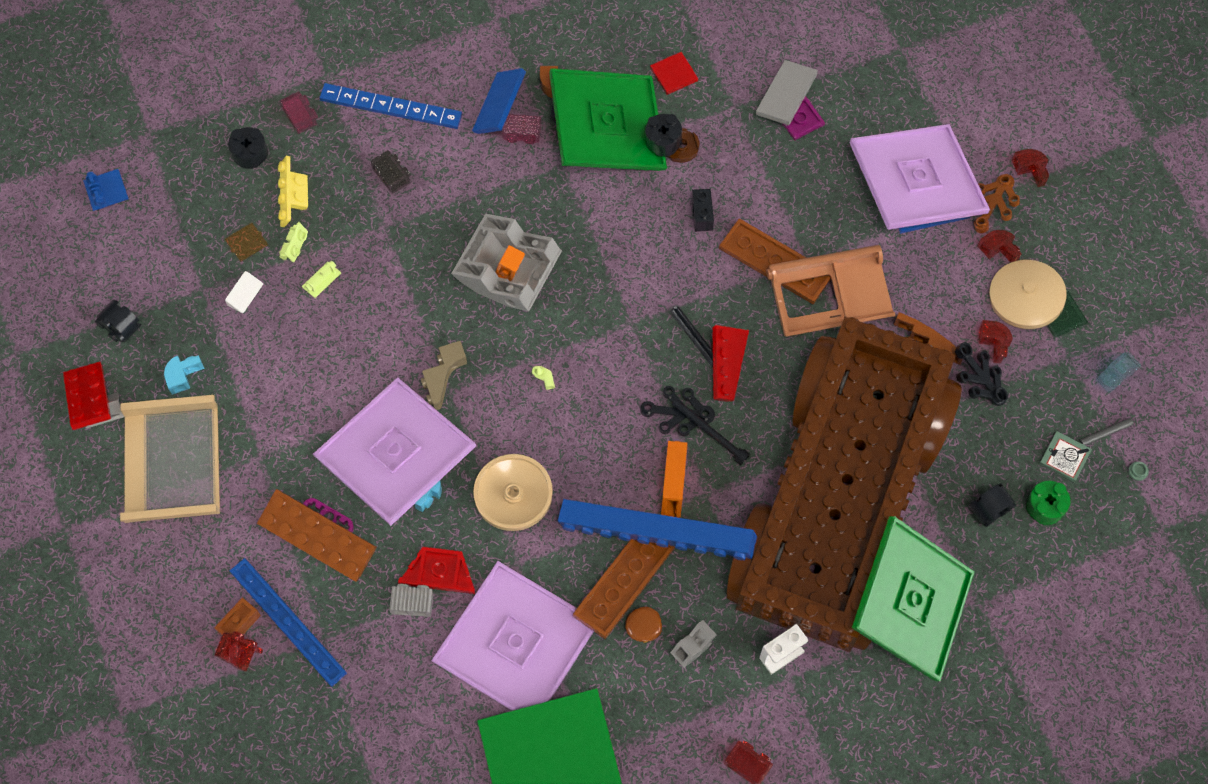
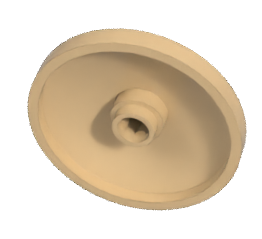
(1027, 294)
(513, 492)

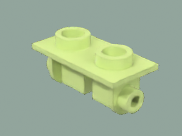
(296, 237)
(321, 279)

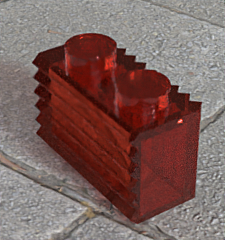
(748, 763)

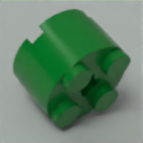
(1044, 494)

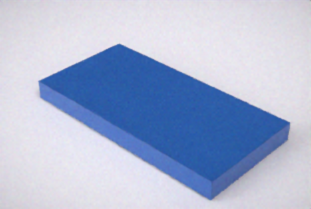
(499, 101)

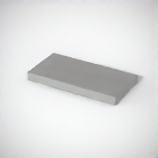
(786, 92)

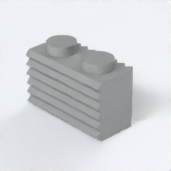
(411, 600)

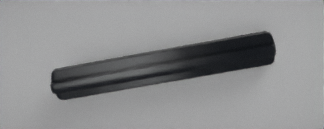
(693, 334)

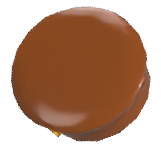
(644, 624)

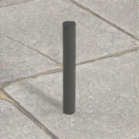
(1107, 431)

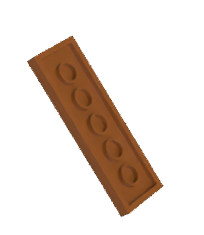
(760, 250)
(316, 535)
(621, 586)

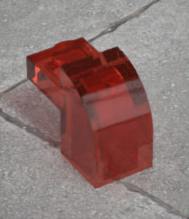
(1032, 161)
(997, 242)
(995, 334)

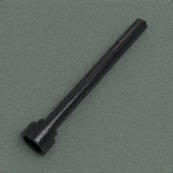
(739, 454)

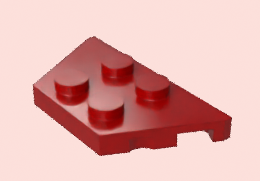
(439, 570)

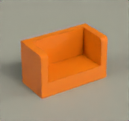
(509, 263)

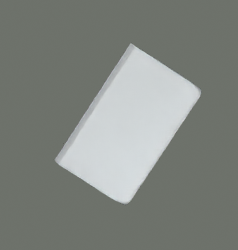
(243, 292)

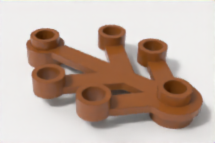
(996, 200)

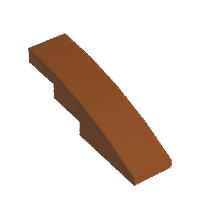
(925, 334)

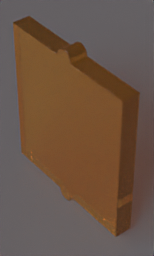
(246, 242)

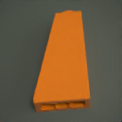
(674, 479)

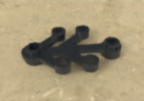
(995, 392)
(678, 416)

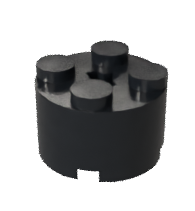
(663, 134)
(248, 147)
(117, 321)
(992, 505)

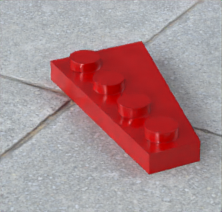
(727, 360)

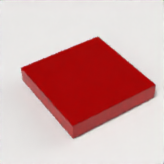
(674, 73)

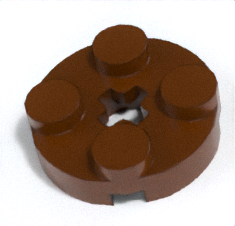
(689, 151)

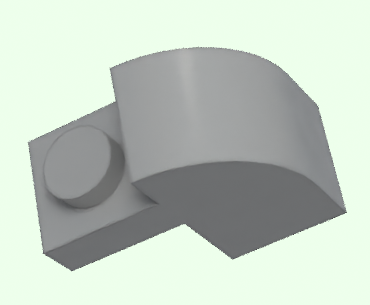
(694, 644)

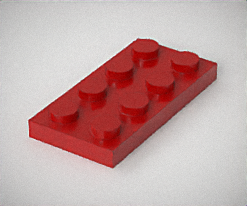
(86, 395)

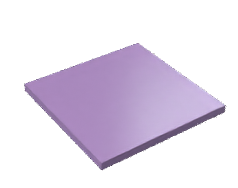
(919, 176)
(394, 451)
(514, 640)

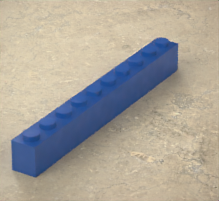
(658, 529)

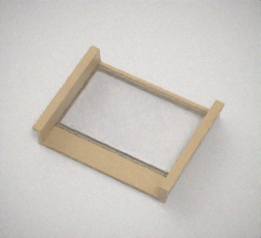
(171, 458)

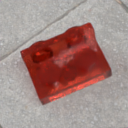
(237, 650)

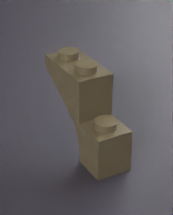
(436, 378)

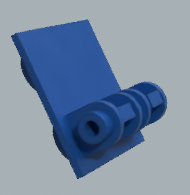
(105, 189)

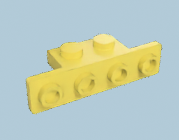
(292, 191)

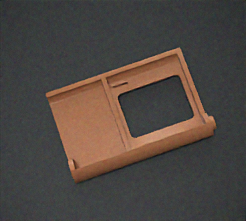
(856, 284)

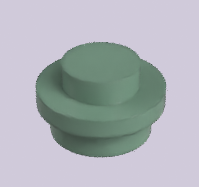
(1138, 471)

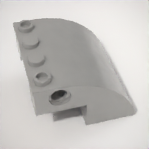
(485, 250)

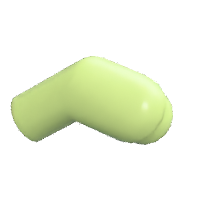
(545, 375)

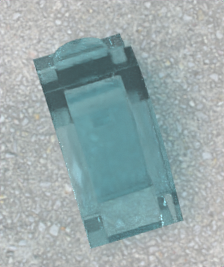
(1118, 371)

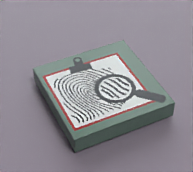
(1065, 456)

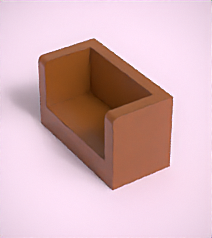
(238, 619)

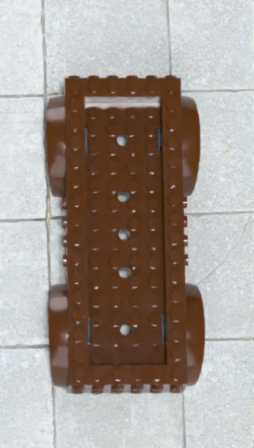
(834, 418)

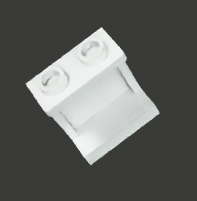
(783, 649)

